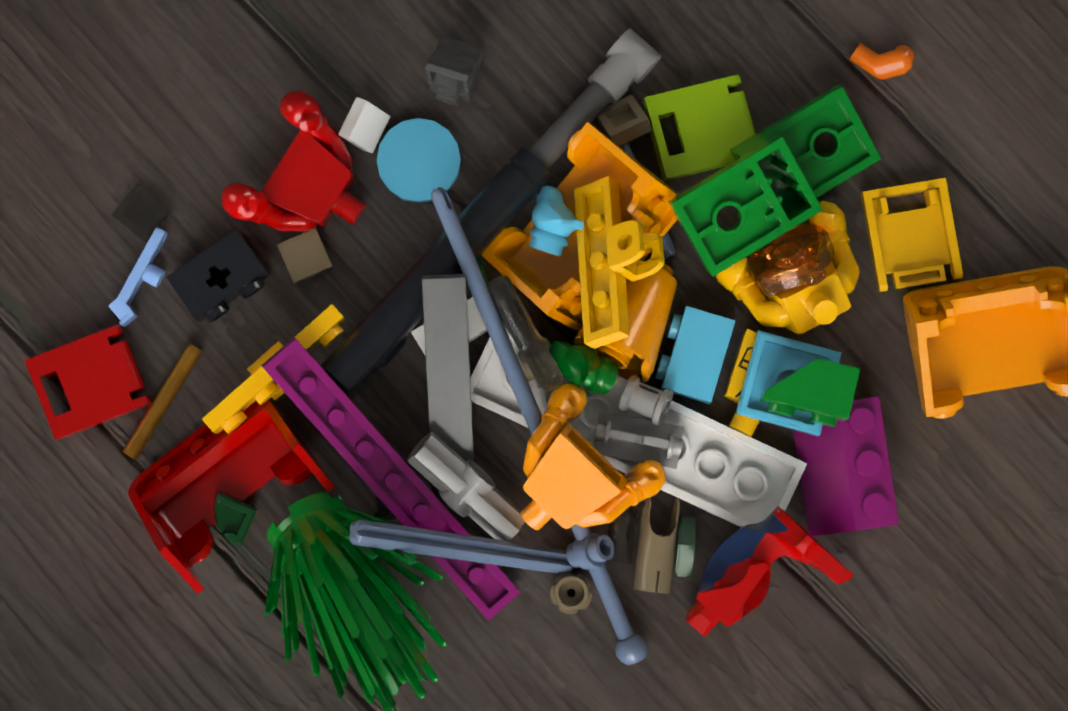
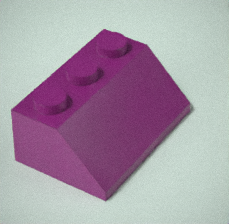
(847, 473)

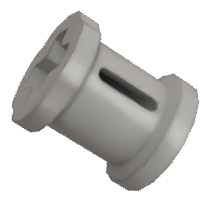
(646, 400)

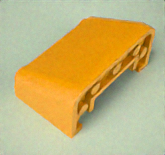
(554, 280)
(988, 336)

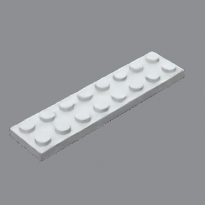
(716, 465)

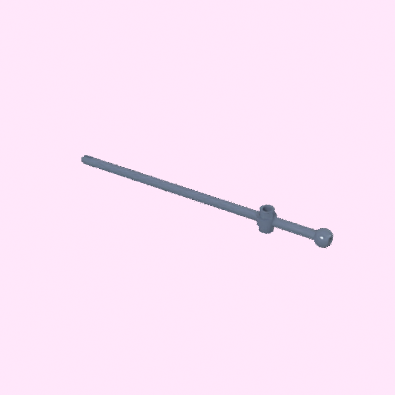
(589, 549)

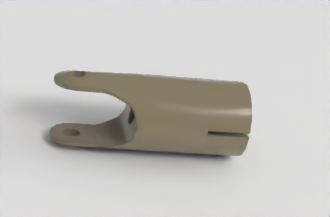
(656, 553)

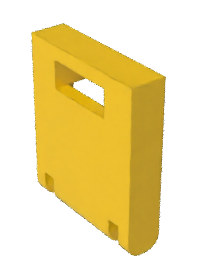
(912, 242)

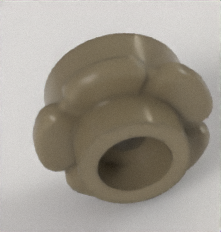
(568, 604)

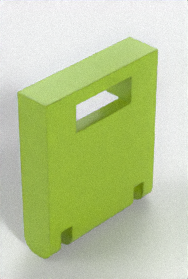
(707, 124)

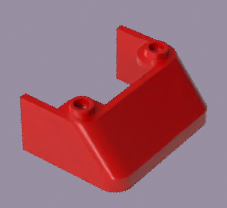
(180, 488)

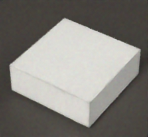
(364, 125)

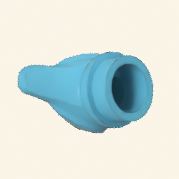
(552, 222)

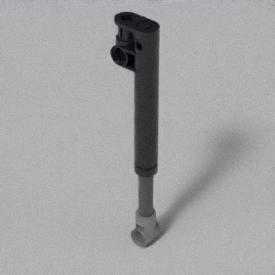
(387, 325)

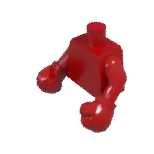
(307, 182)

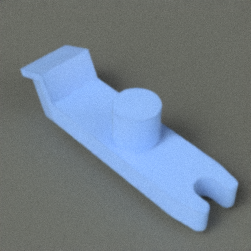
(142, 271)

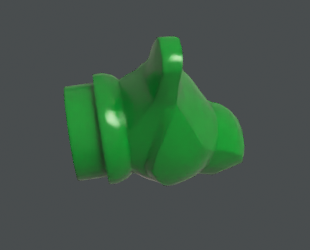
(584, 367)

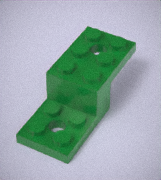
(774, 180)

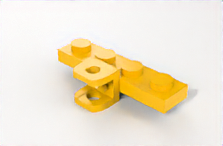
(607, 256)
(260, 385)

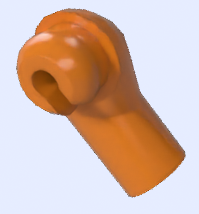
(886, 64)

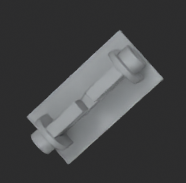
(638, 439)

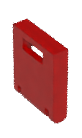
(94, 379)

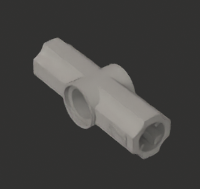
(466, 487)

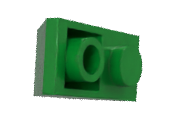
(819, 389)

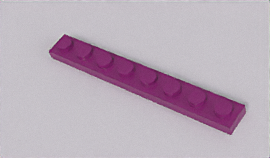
(382, 469)

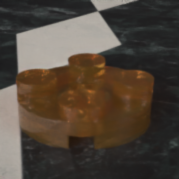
(792, 260)

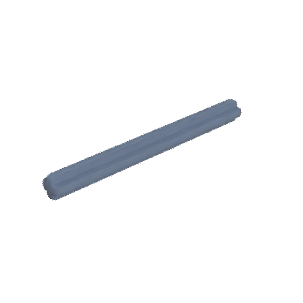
(458, 546)

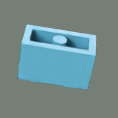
(696, 354)

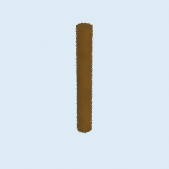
(162, 401)

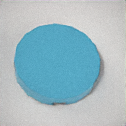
(418, 159)

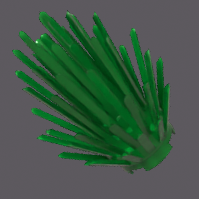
(348, 600)

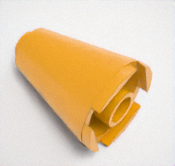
(648, 312)

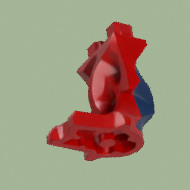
(741, 569)

